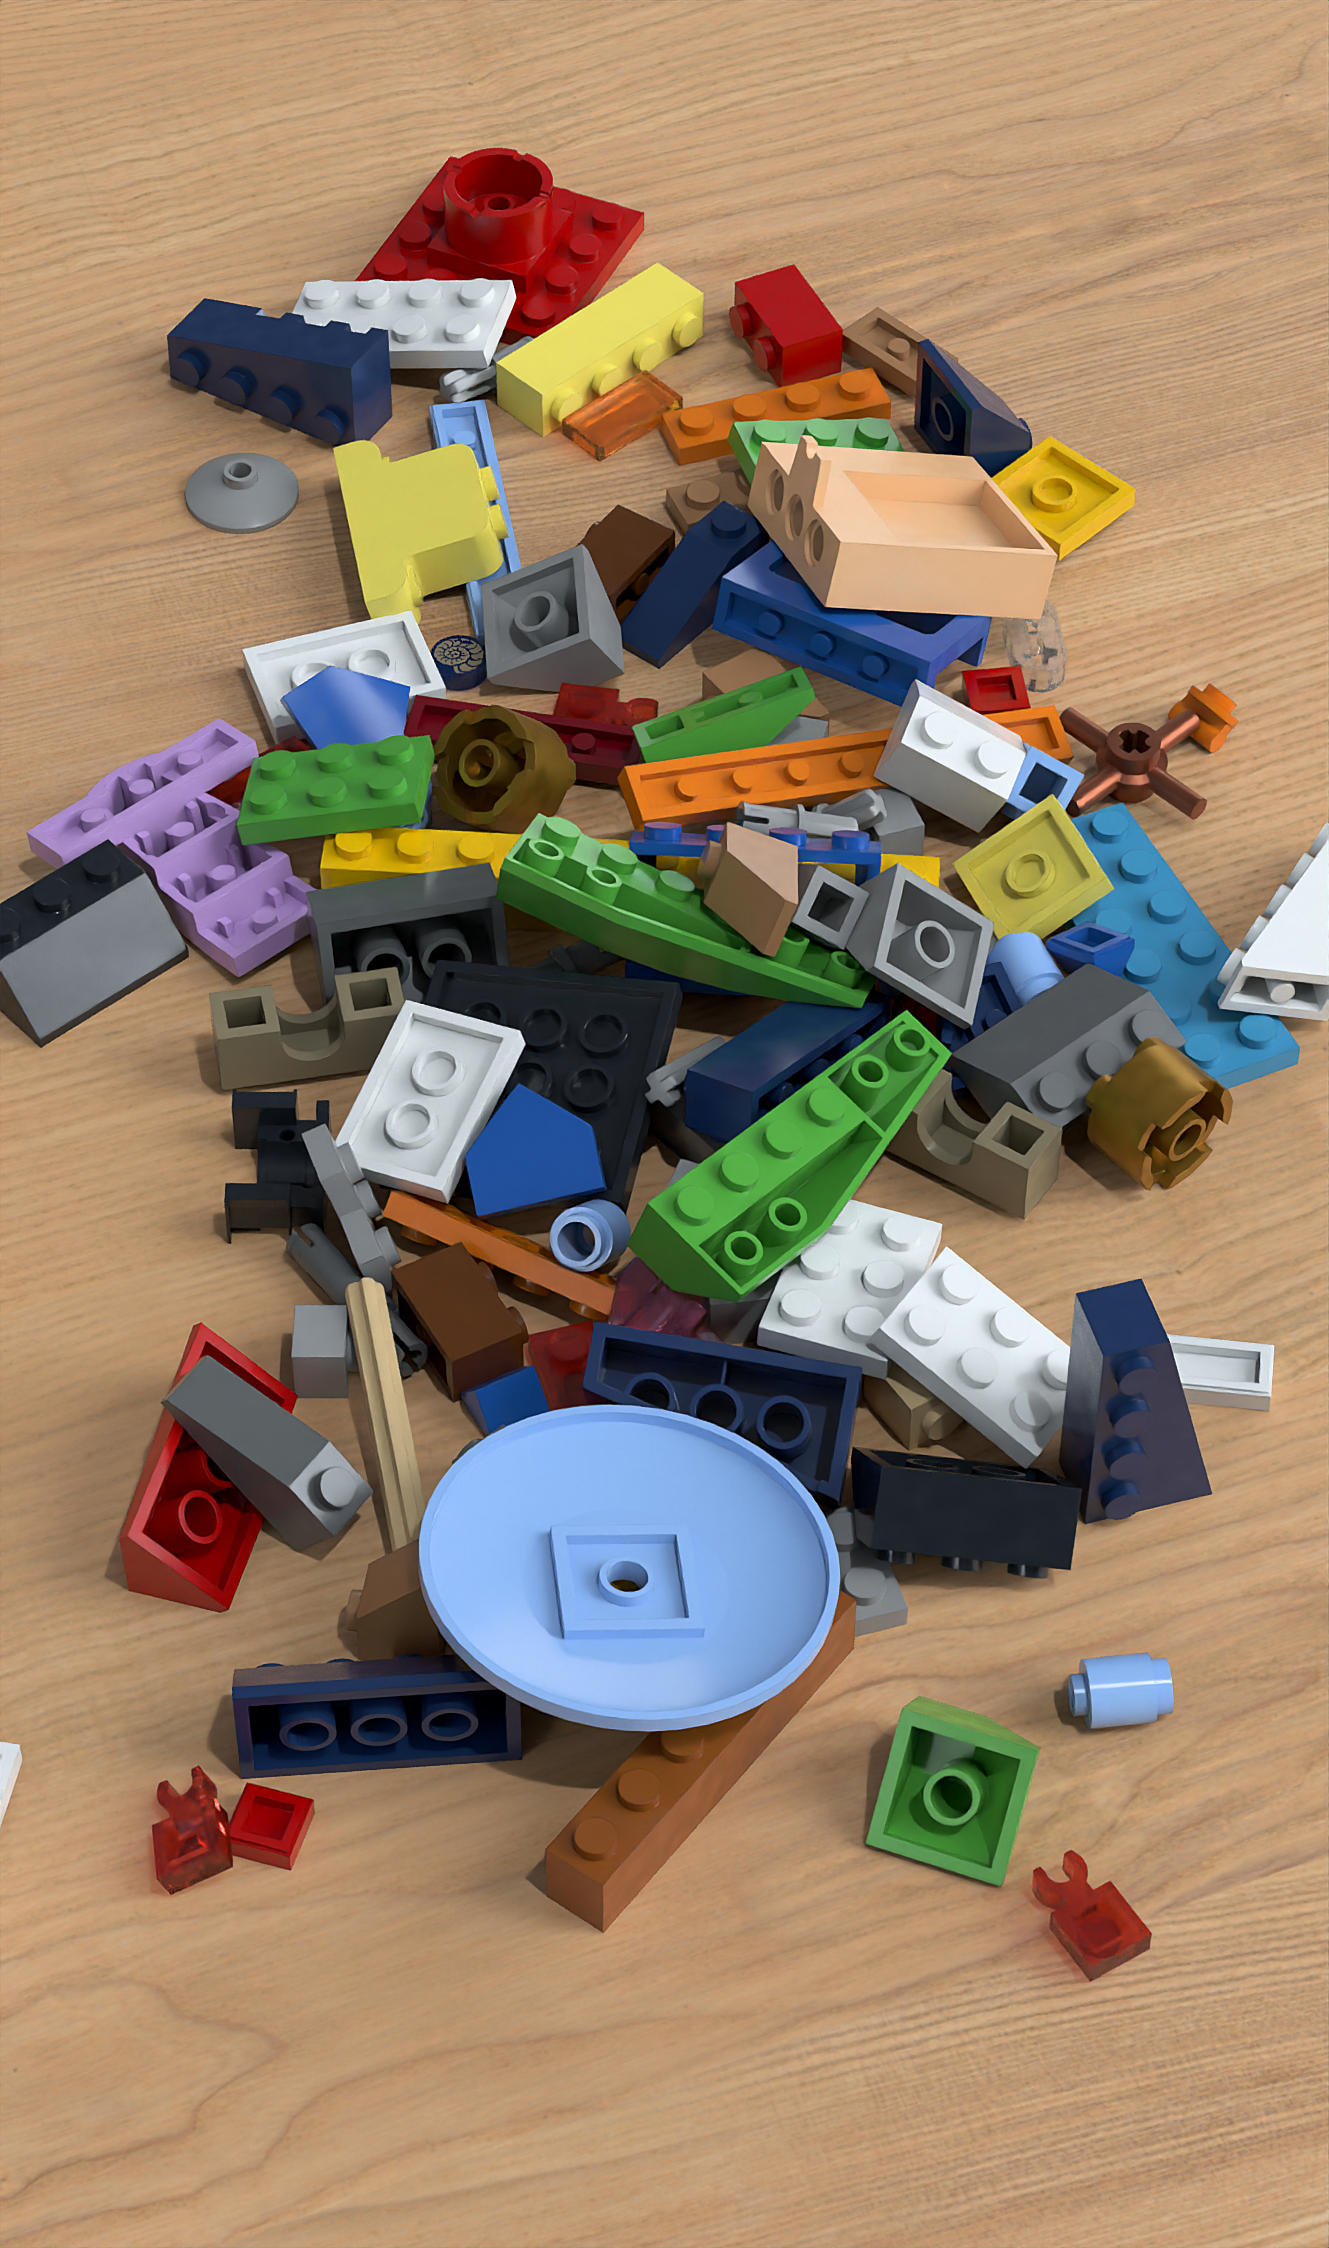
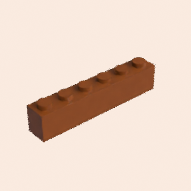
(669, 1790)

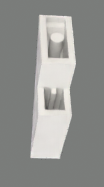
(1290, 953)

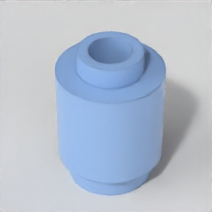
(1026, 964)
(574, 1243)
(1121, 1690)

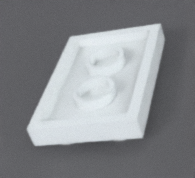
(377, 647)
(429, 1098)
(848, 1286)
(980, 1356)

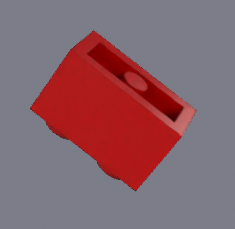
(787, 326)

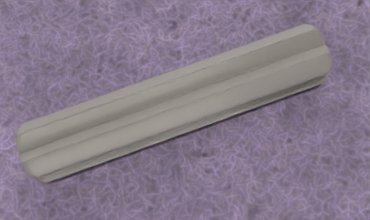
(668, 1080)

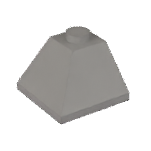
(551, 625)
(922, 943)

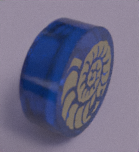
(460, 662)

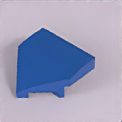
(347, 708)
(532, 1157)

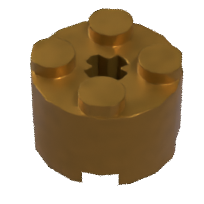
(500, 769)
(1156, 1114)

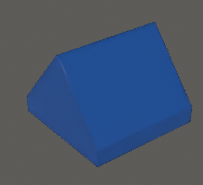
(1091, 945)
(506, 1399)

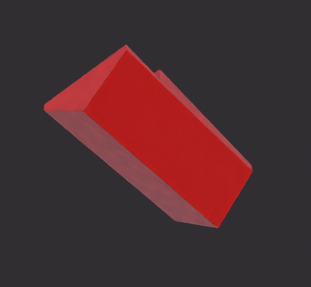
(187, 1519)

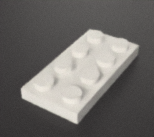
(425, 319)

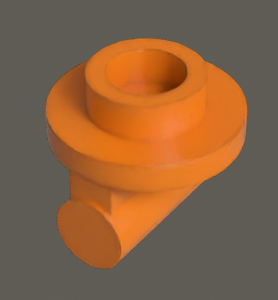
(1213, 712)

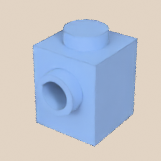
(1038, 779)

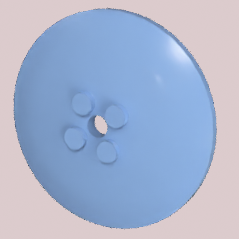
(704, 1522)

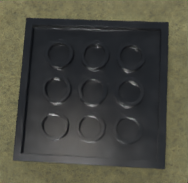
(583, 1050)

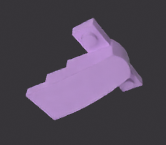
(220, 894)

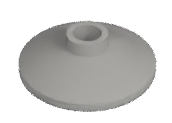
(242, 493)

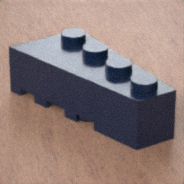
(287, 370)
(780, 1402)
(1126, 1409)

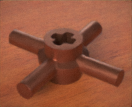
(1132, 762)

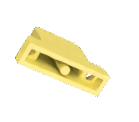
(419, 523)

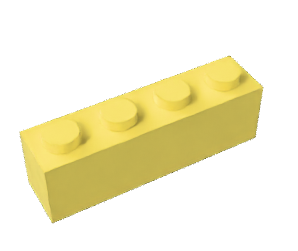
(600, 348)

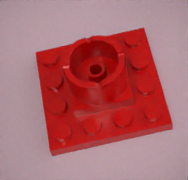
(506, 221)

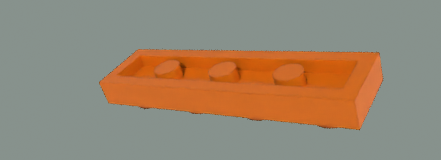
(703, 430)
(532, 1263)

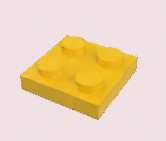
(1064, 494)

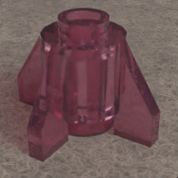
(658, 1312)

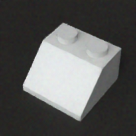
(950, 757)

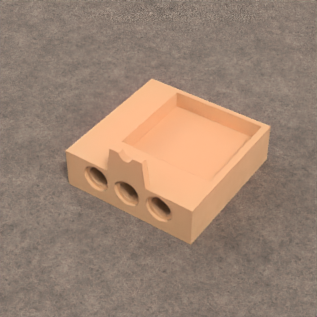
(900, 531)

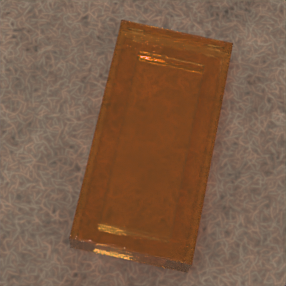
(621, 415)

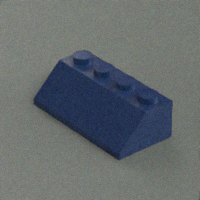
(370, 1716)

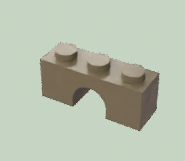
(266, 1045)
(1002, 1162)

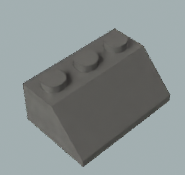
(408, 926)
(1061, 1044)

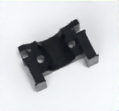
(287, 1181)

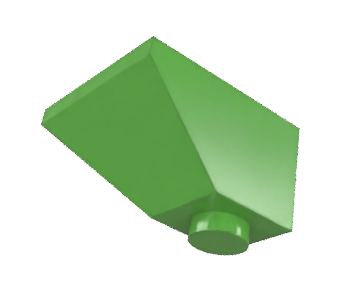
(953, 1790)

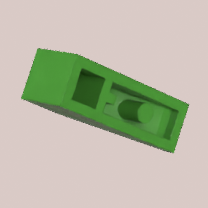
(727, 722)

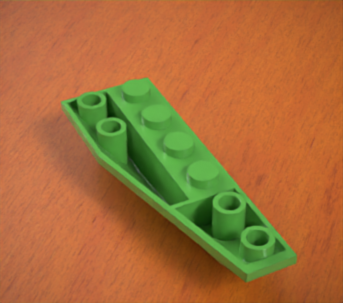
(662, 920)
(788, 1172)

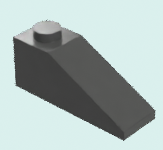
(268, 1454)

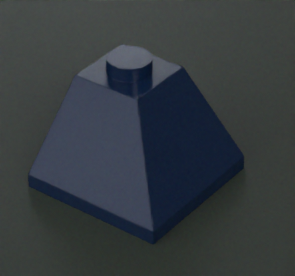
(963, 415)

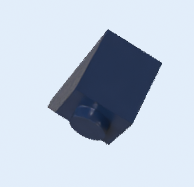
(686, 589)

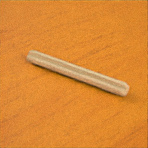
(386, 1410)

